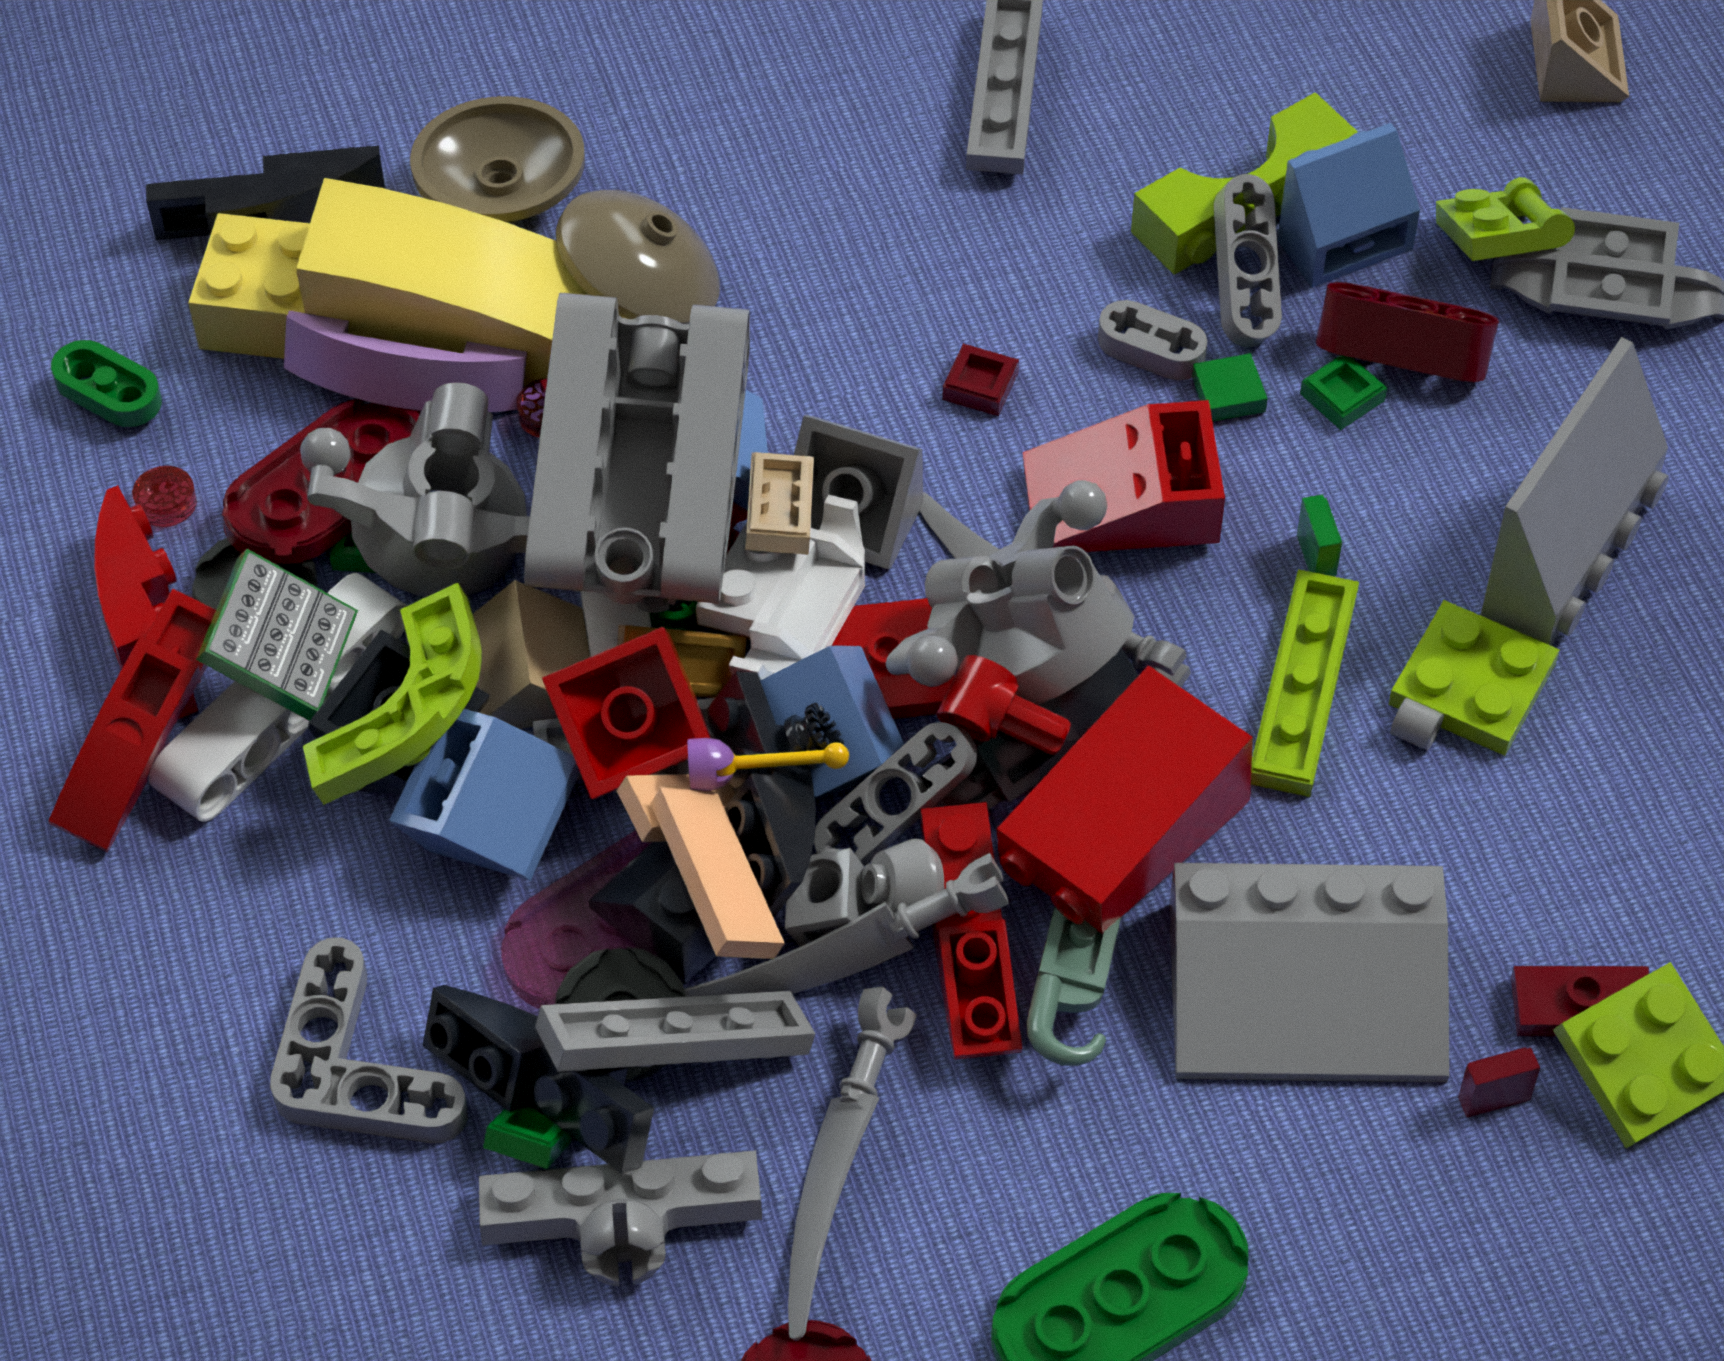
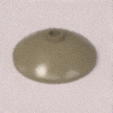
(499, 157)
(638, 253)

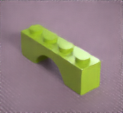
(1177, 210)

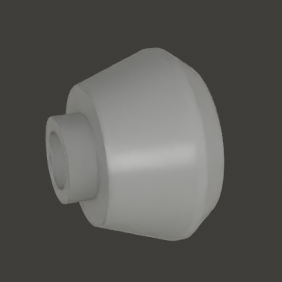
(902, 875)

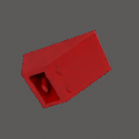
(1155, 473)

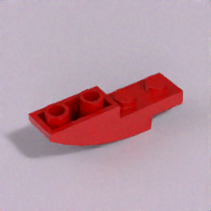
(130, 576)
(134, 724)
(974, 947)

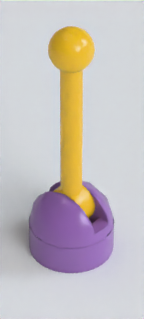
(714, 763)

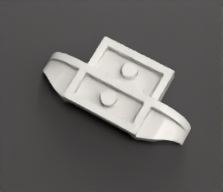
(791, 600)

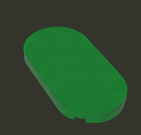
(1126, 1286)

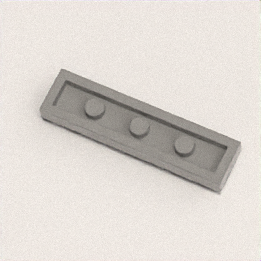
(1004, 86)
(674, 1030)

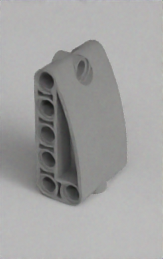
(638, 451)

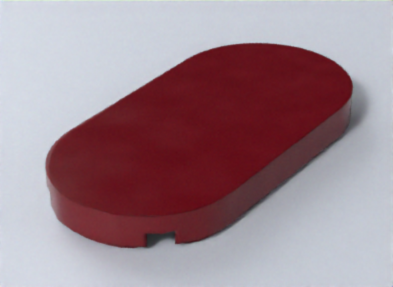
(269, 503)

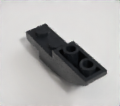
(282, 192)
(1011, 767)
(771, 805)
(507, 1060)

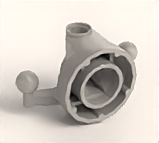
(418, 536)
(1024, 606)

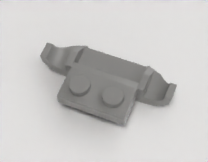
(1614, 271)

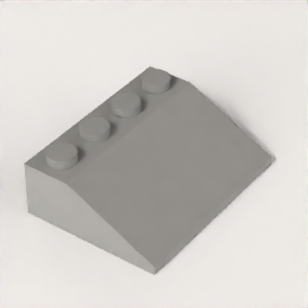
(1578, 504)
(1309, 972)

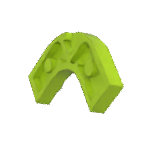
(428, 702)

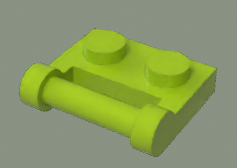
(1488, 224)

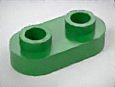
(116, 386)

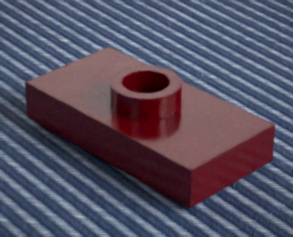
(1556, 993)

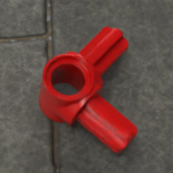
(985, 702)

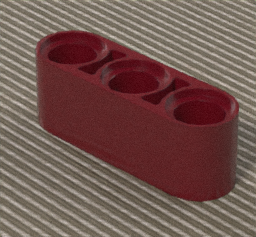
(1406, 331)

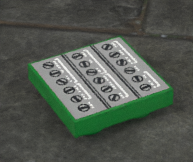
(277, 635)

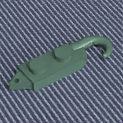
(1071, 981)

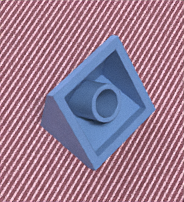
(847, 690)

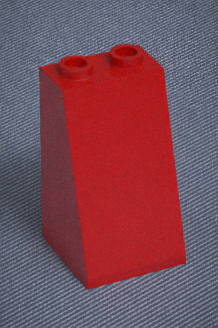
(1128, 802)

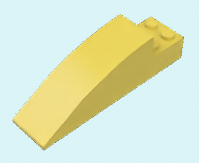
(389, 268)

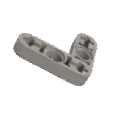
(339, 1078)

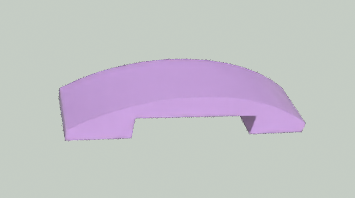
(396, 371)

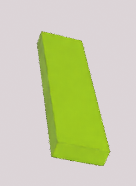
(1303, 683)

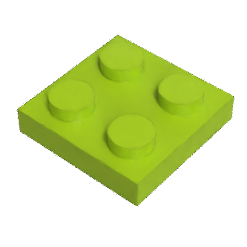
(1476, 676)
(1646, 1054)

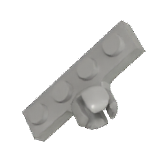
(619, 1213)

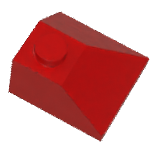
(627, 711)

